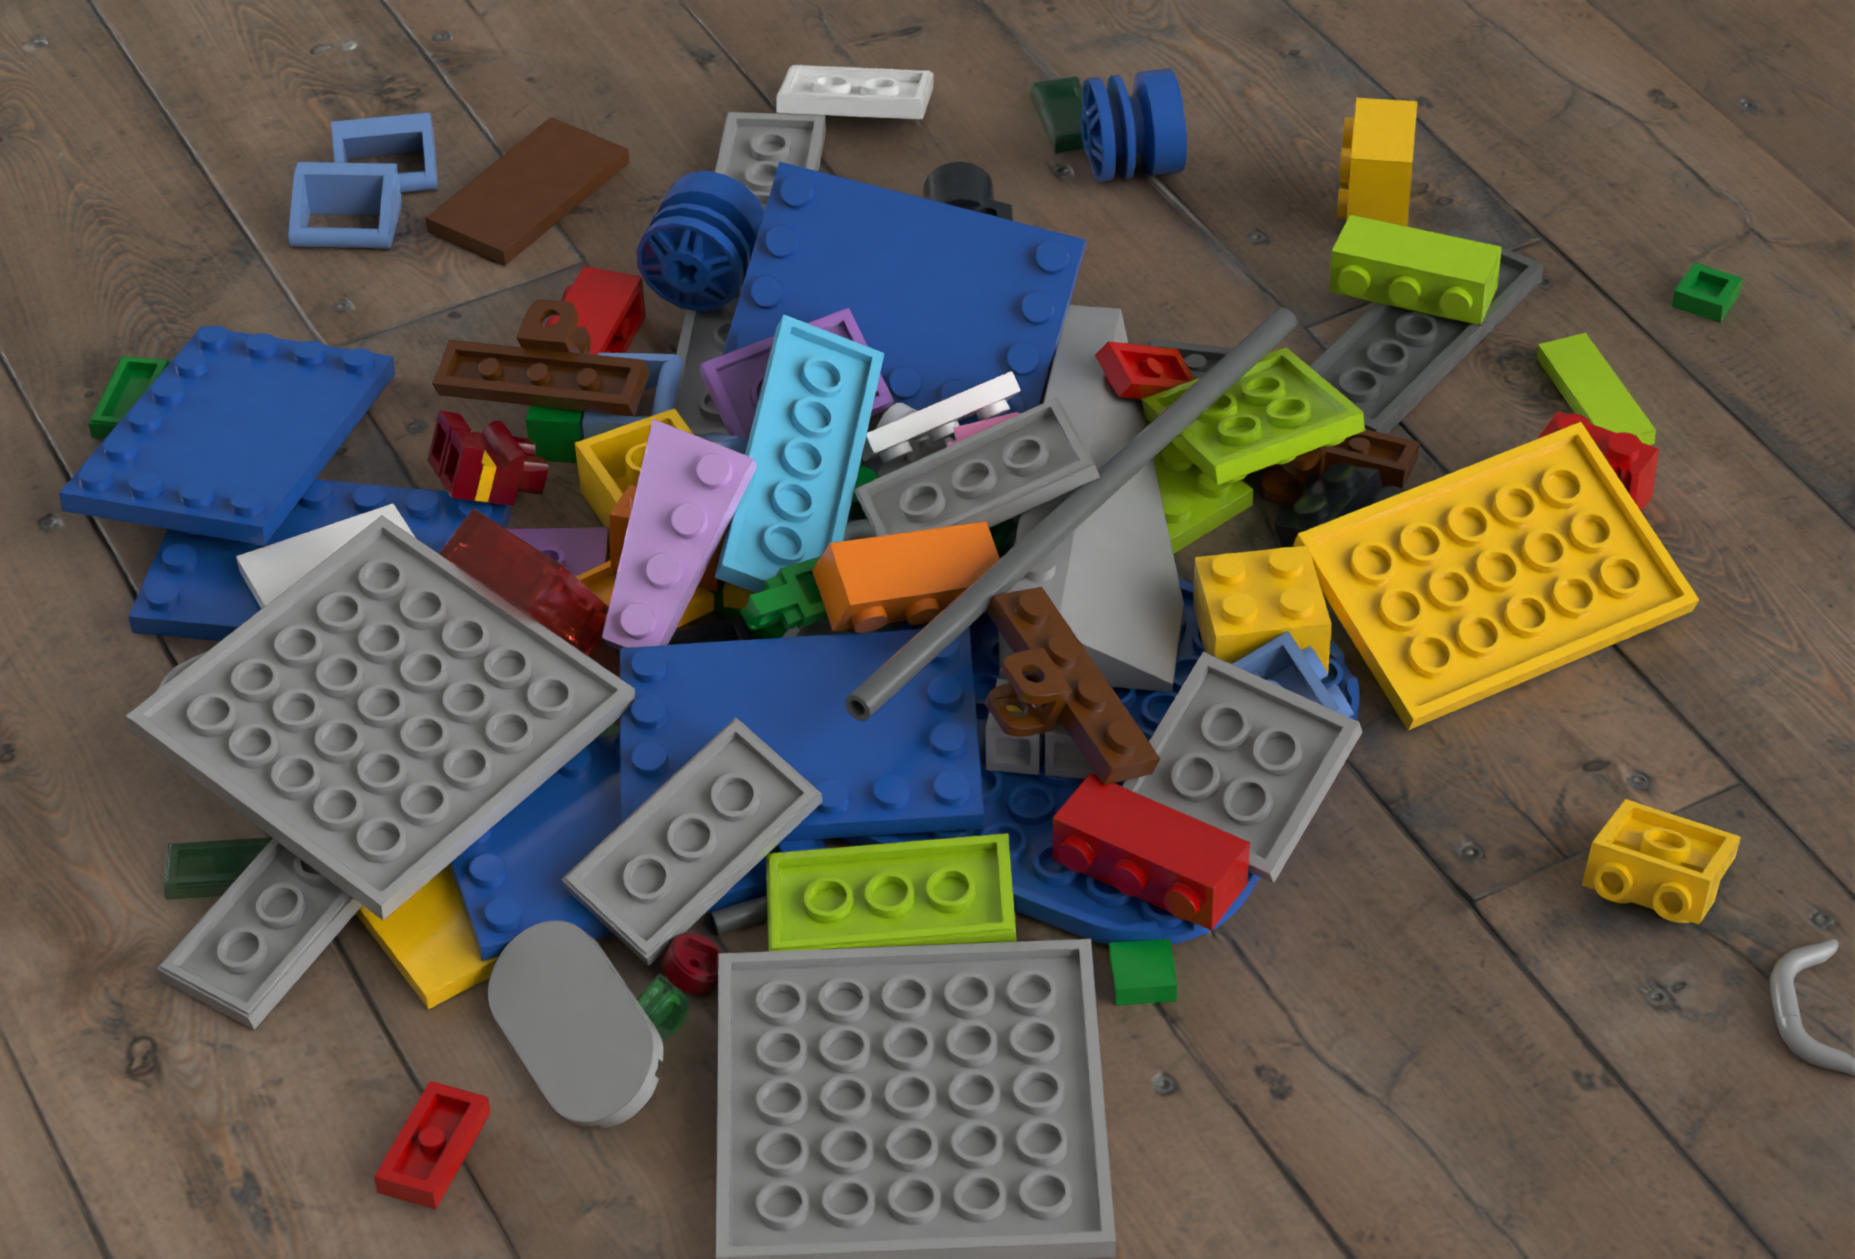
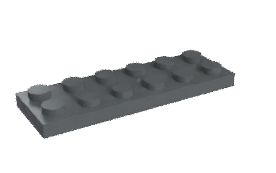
(1402, 354)

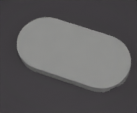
(575, 1025)

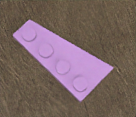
(674, 527)

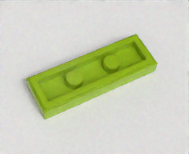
(1593, 386)

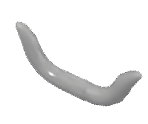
(1788, 1013)

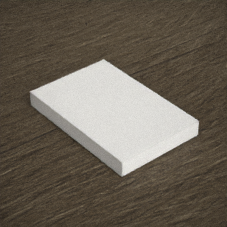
(855, 92)
(281, 564)

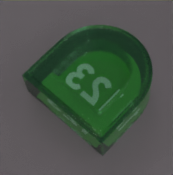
(664, 1006)

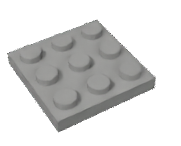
(1247, 759)

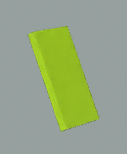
(892, 895)

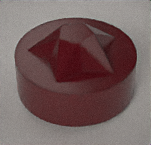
(692, 963)

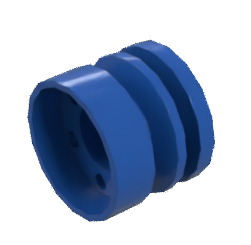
(1141, 125)
(700, 241)

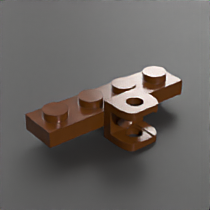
(546, 370)
(1369, 449)
(1057, 680)

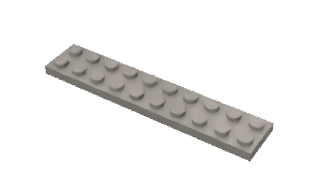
(749, 154)

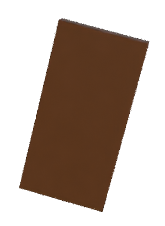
(527, 190)

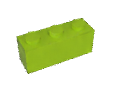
(1415, 269)

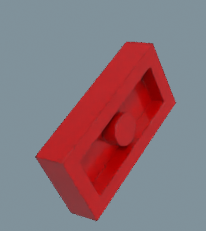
(1142, 369)
(432, 1145)

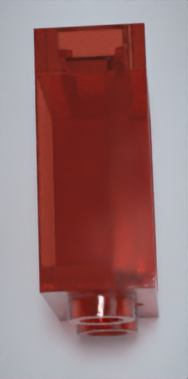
(528, 580)

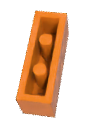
(901, 575)

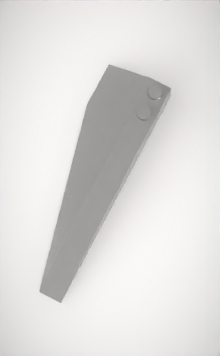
(1118, 568)

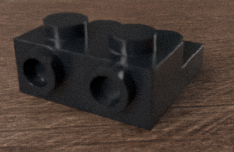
(1329, 496)

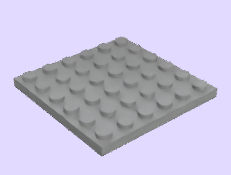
(381, 714)
(912, 1104)

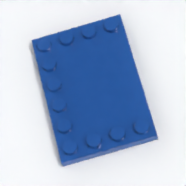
(926, 281)
(229, 435)
(196, 577)
(893, 774)
(517, 866)

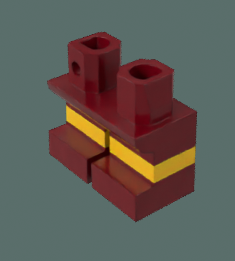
(484, 464)

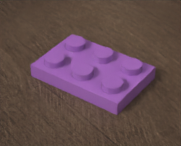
(738, 376)

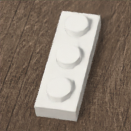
(939, 419)

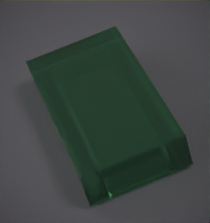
(1059, 110)

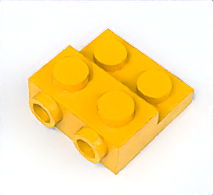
(1659, 862)

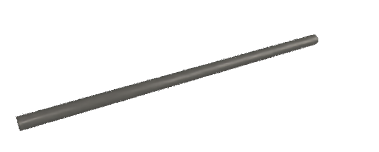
(1066, 518)

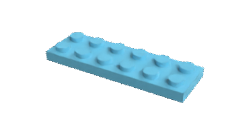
(805, 450)

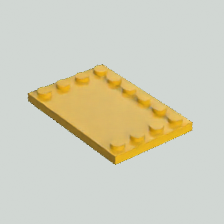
(1495, 574)

